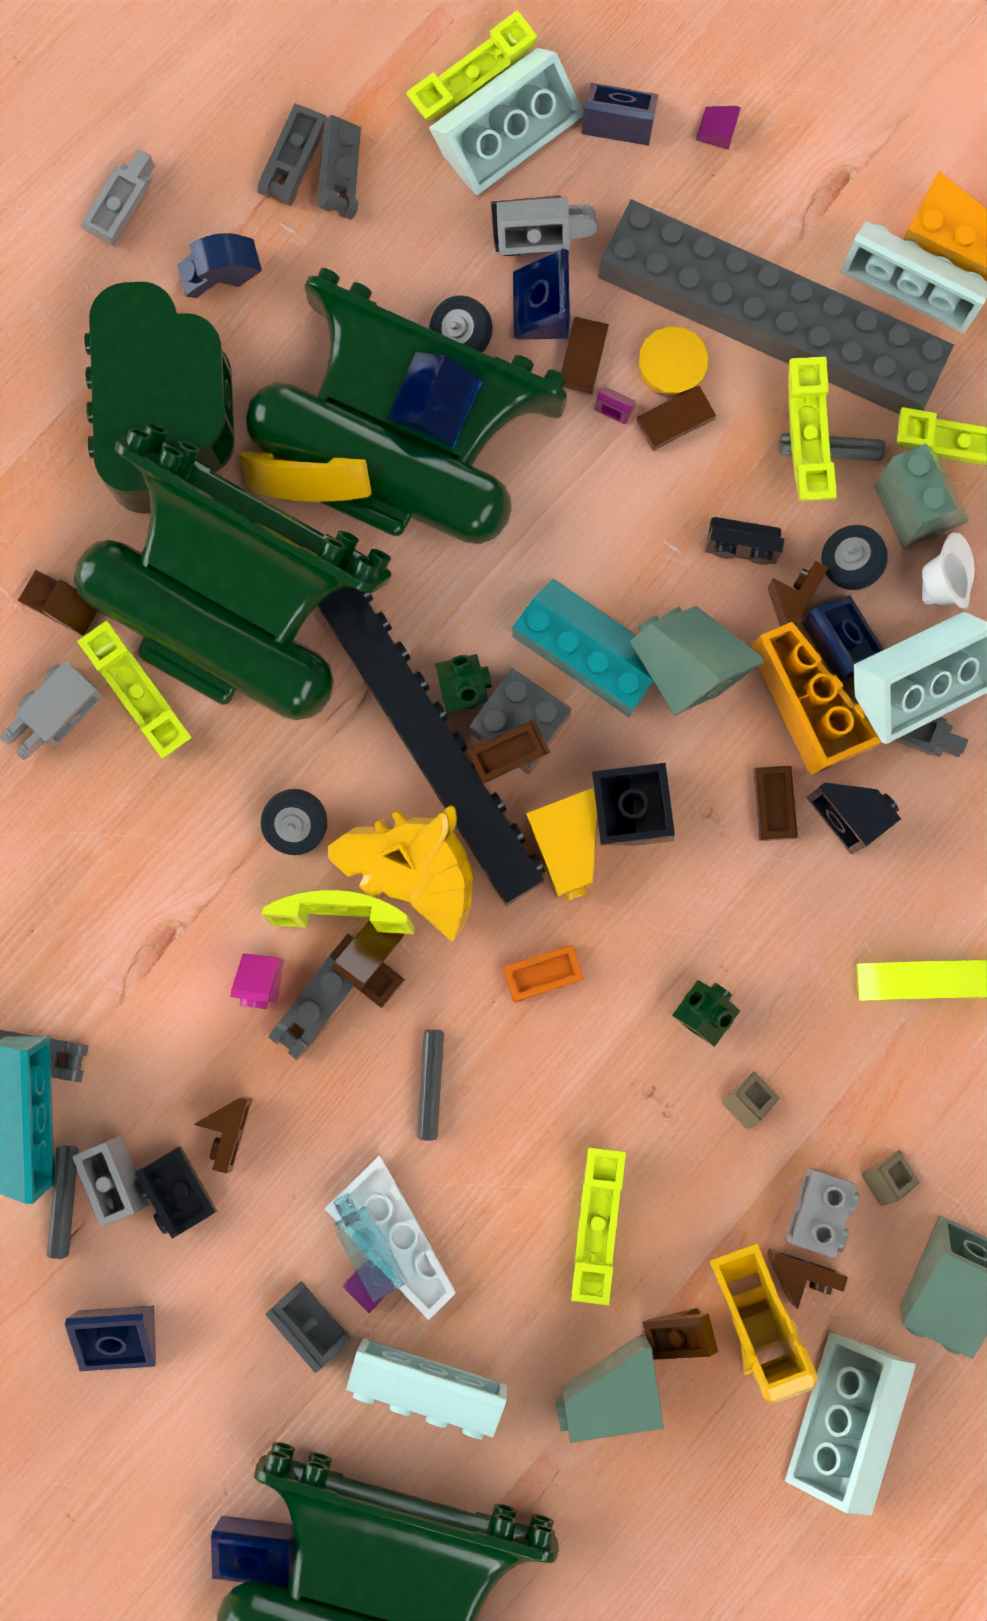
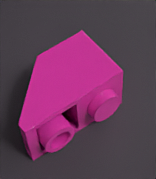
(257, 980)

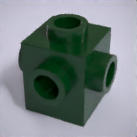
(463, 682)
(707, 1011)

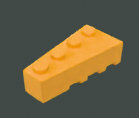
(952, 226)
(811, 701)

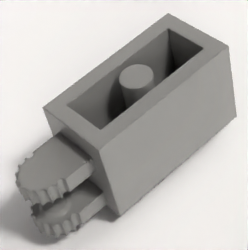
(542, 225)
(52, 709)

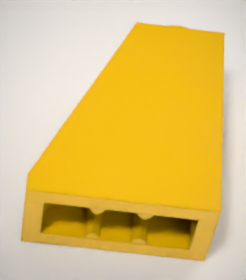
(567, 842)

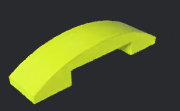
(442, 94)
(809, 429)
(946, 438)
(135, 689)
(295, 910)
(922, 980)
(597, 1226)

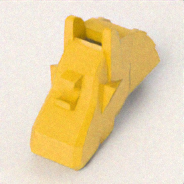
(412, 863)
(782, 1376)

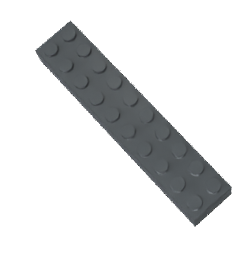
(772, 308)

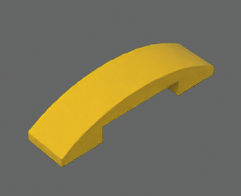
(305, 481)

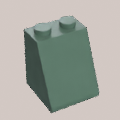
(919, 496)
(692, 657)
(950, 1290)
(613, 1396)

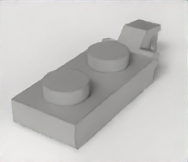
(119, 199)

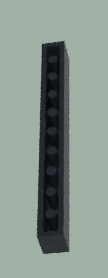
(431, 744)

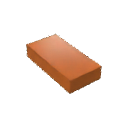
(543, 973)

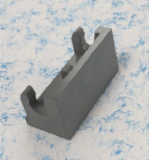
(308, 1326)

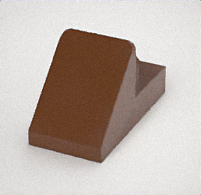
(57, 602)
(790, 603)
(231, 1122)
(795, 1272)
(681, 1335)

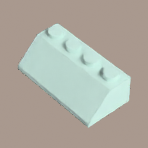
(508, 120)
(915, 277)
(923, 676)
(427, 1389)
(850, 1424)

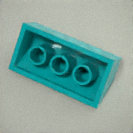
(584, 646)
(26, 1118)

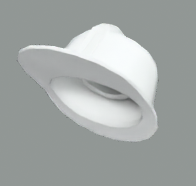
(949, 575)

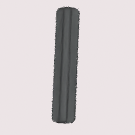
(844, 447)
(430, 1085)
(62, 1202)

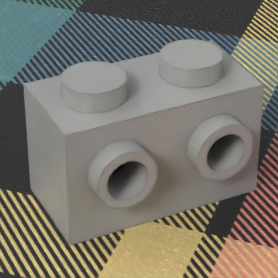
(109, 1180)
(822, 1213)

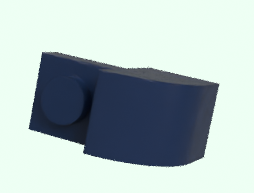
(217, 259)

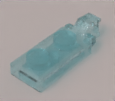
(367, 1249)

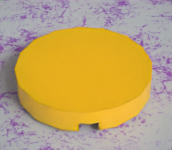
(673, 361)

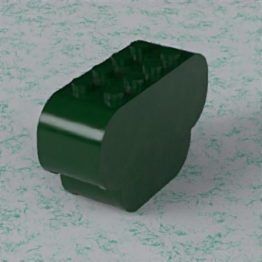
(154, 371)

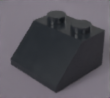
(633, 805)
(854, 813)

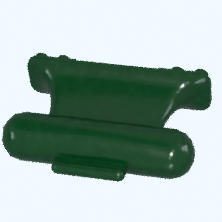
(349, 418)
(223, 582)
(382, 1551)

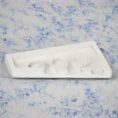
(427, 1281)

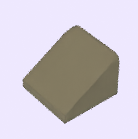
(750, 1100)
(890, 1179)

